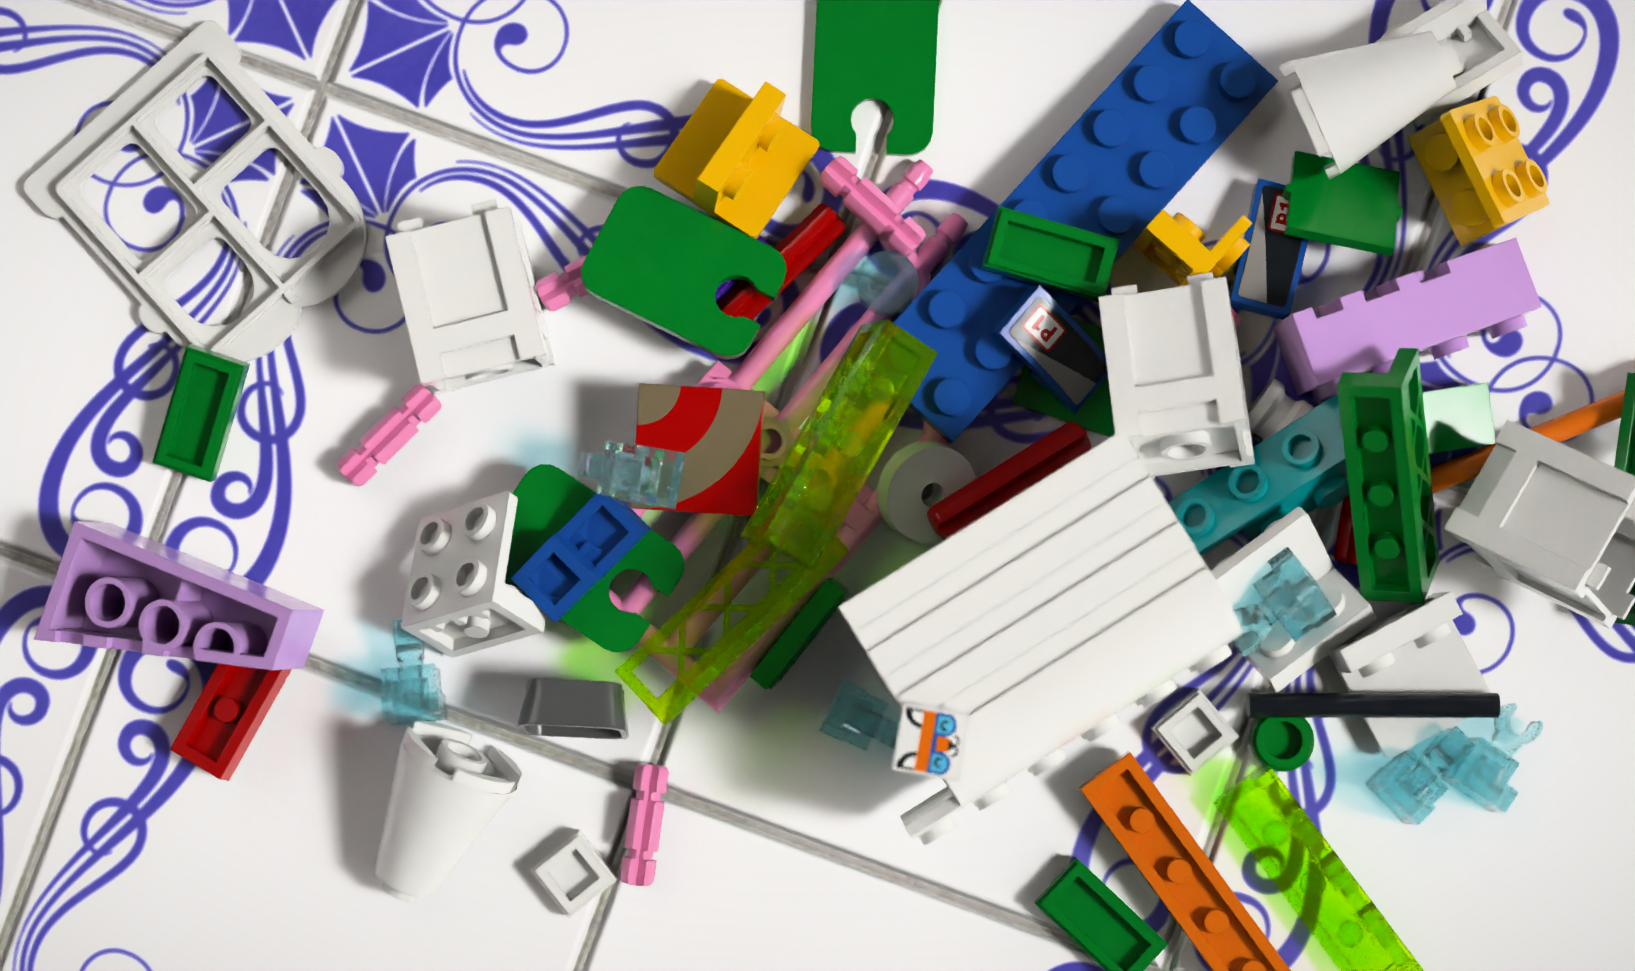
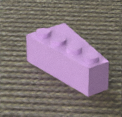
(1411, 311)
(161, 602)

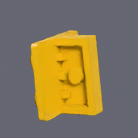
(737, 156)
(1479, 169)
(1178, 251)

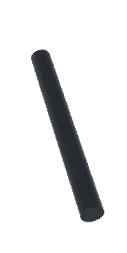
(1373, 705)

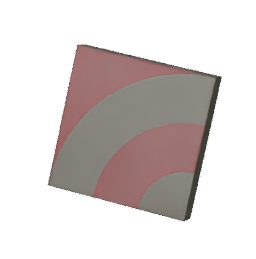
(720, 441)

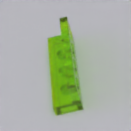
(840, 443)
(734, 640)
(1311, 876)

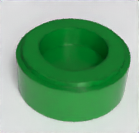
(1281, 742)

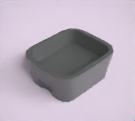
(574, 709)

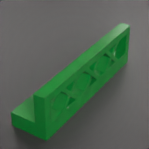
(1390, 480)

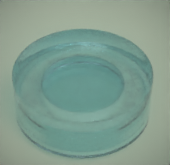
(886, 283)

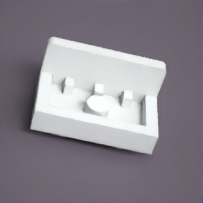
(1478, 40)

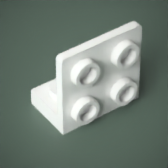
(458, 580)
(1410, 654)
(1279, 657)

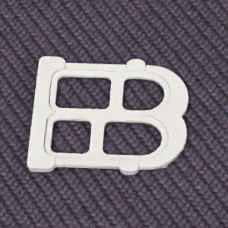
(279, 283)

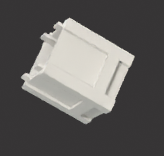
(470, 298)
(1177, 376)
(1553, 523)

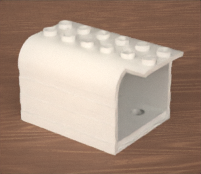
(1044, 623)

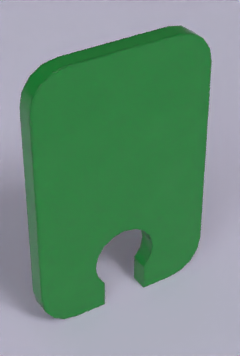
(880, 55)
(668, 264)
(544, 506)

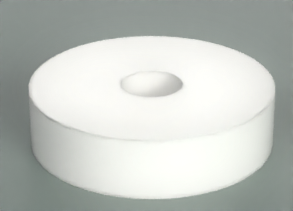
(907, 476)

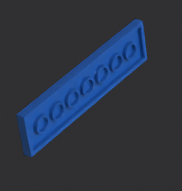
(1102, 177)

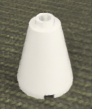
(1369, 92)
(438, 806)

